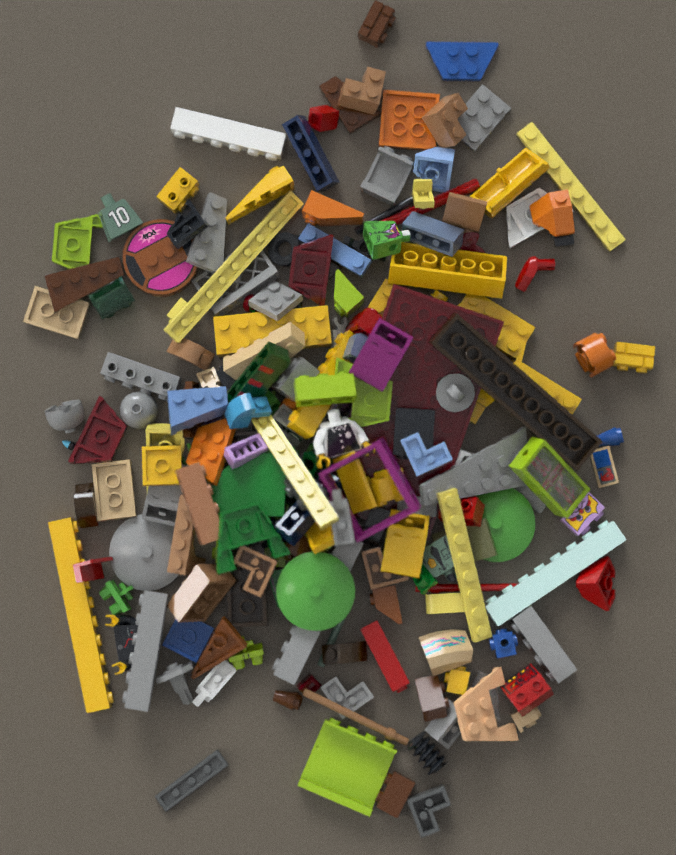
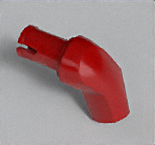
(529, 270)

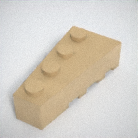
(287, 336)

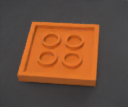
(403, 122)

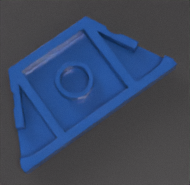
(462, 59)

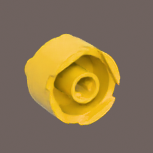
(384, 487)

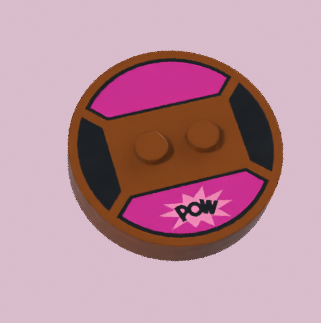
(155, 262)

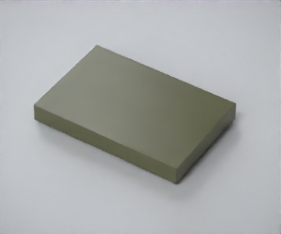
(480, 540)

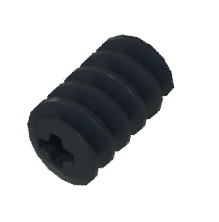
(427, 753)

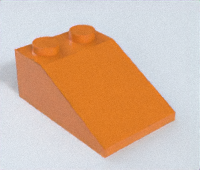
(327, 212)

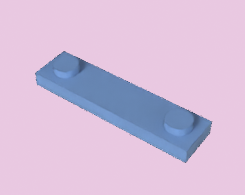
(340, 252)

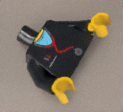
(124, 628)

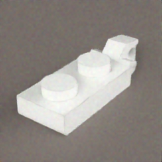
(214, 682)

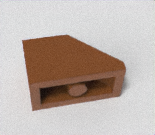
(387, 602)

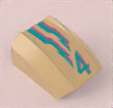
(446, 650)

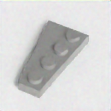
(208, 246)

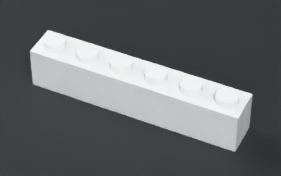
(228, 133)

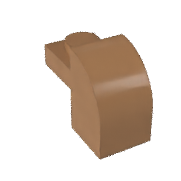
(191, 353)

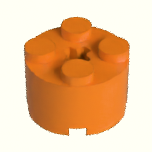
(594, 354)

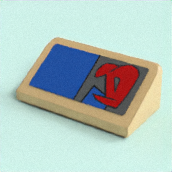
(604, 467)

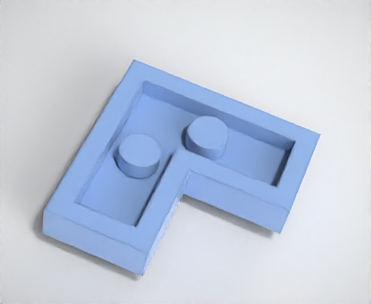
(422, 459)

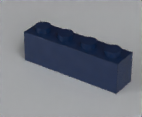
(310, 153)
(298, 522)

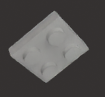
(275, 300)

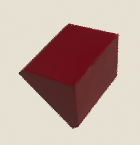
(310, 683)

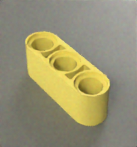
(444, 603)

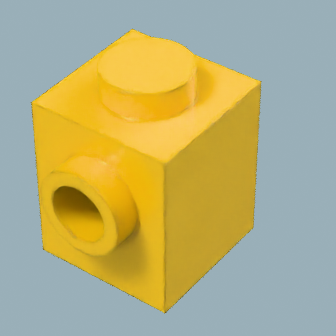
(457, 680)

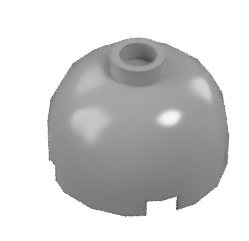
(138, 410)
(65, 416)

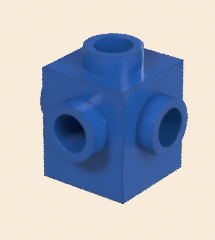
(506, 650)

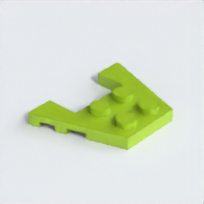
(73, 241)
(370, 404)

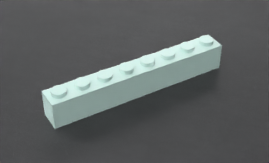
(554, 573)

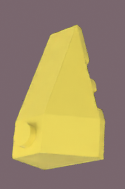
(160, 435)

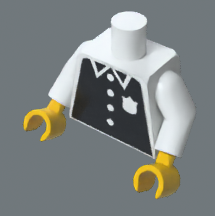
(338, 438)

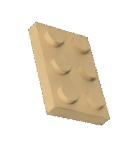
(67, 321)
(114, 490)

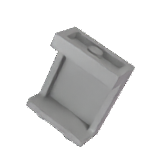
(387, 175)

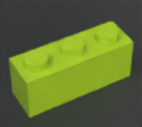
(324, 389)

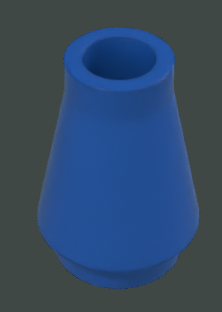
(611, 437)

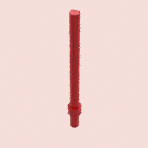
(455, 587)

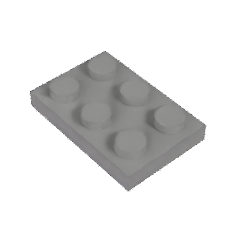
(482, 116)

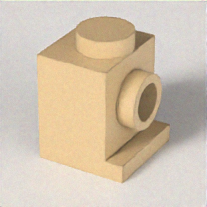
(527, 720)

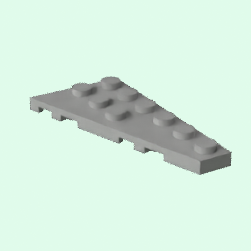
(480, 473)

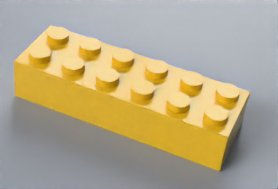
(463, 273)
(243, 329)

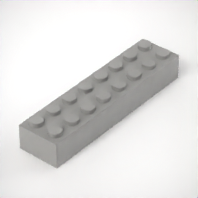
(302, 641)

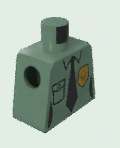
(438, 559)

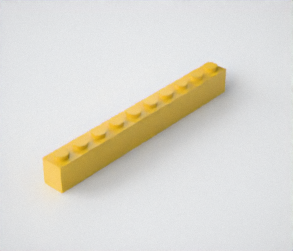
(80, 616)

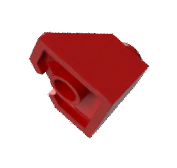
(596, 583)

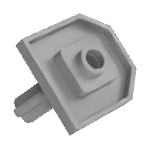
(176, 675)

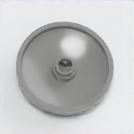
(142, 554)

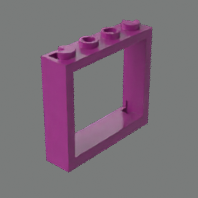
(397, 476)

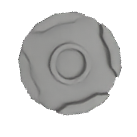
(455, 392)

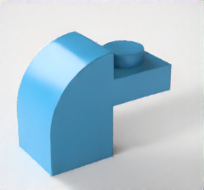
(244, 408)

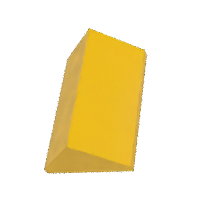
(355, 484)

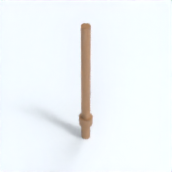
(389, 733)

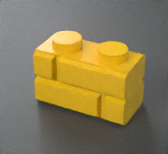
(634, 357)

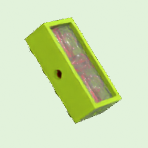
(549, 477)

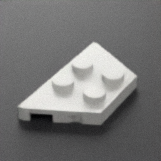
(519, 218)

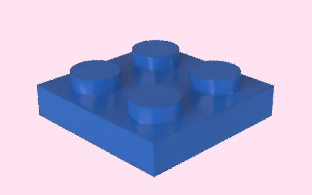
(188, 638)

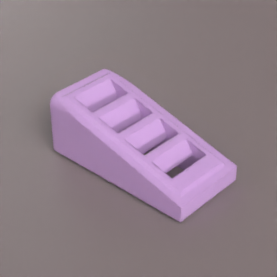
(241, 445)

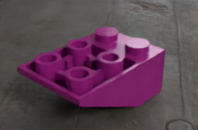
(380, 354)

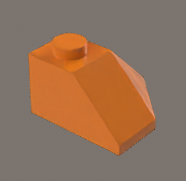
(554, 213)

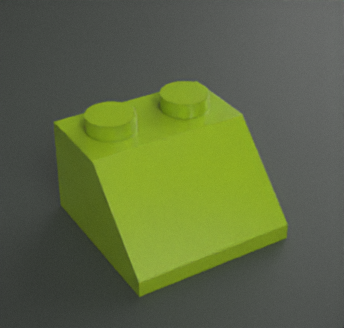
(346, 296)

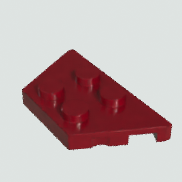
(311, 268)
(100, 436)

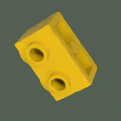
(176, 189)

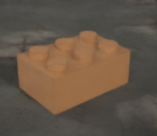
(200, 593)

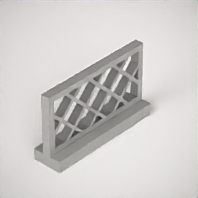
(253, 286)

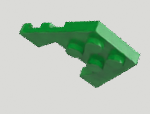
(242, 527)

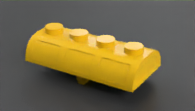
(510, 181)

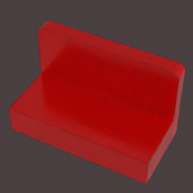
(90, 569)

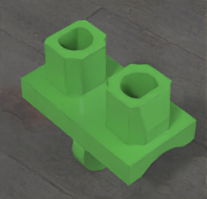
(121, 605)

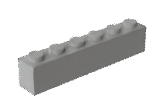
(146, 650)

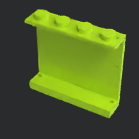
(347, 766)

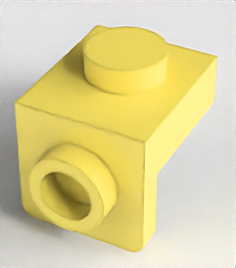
(422, 193)

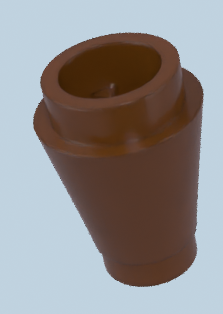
(288, 699)

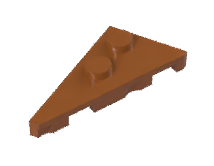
(221, 646)

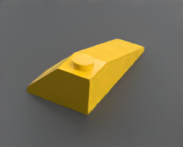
(270, 188)

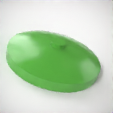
(509, 521)
(315, 591)

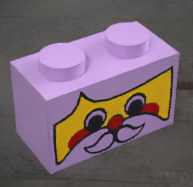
(583, 515)

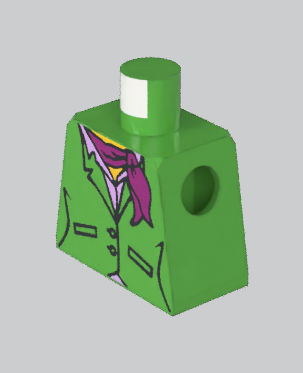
(383, 238)

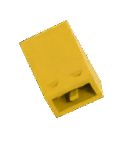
(405, 545)

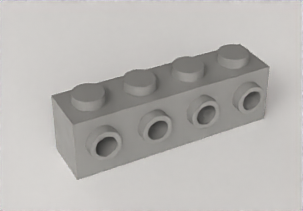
(139, 375)
(544, 645)

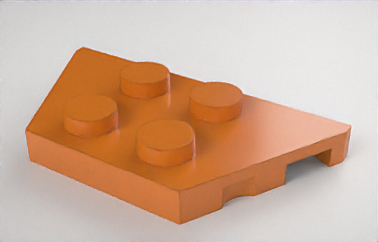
(209, 448)

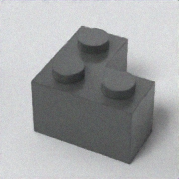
(423, 806)

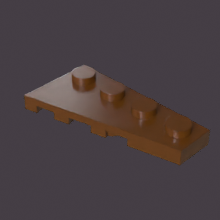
(75, 283)

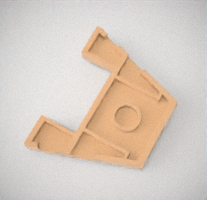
(477, 715)

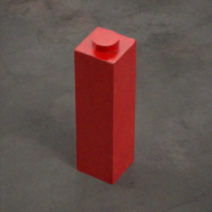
(385, 656)

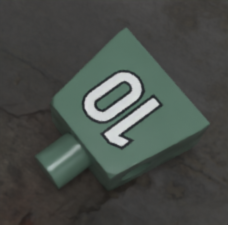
(117, 217)

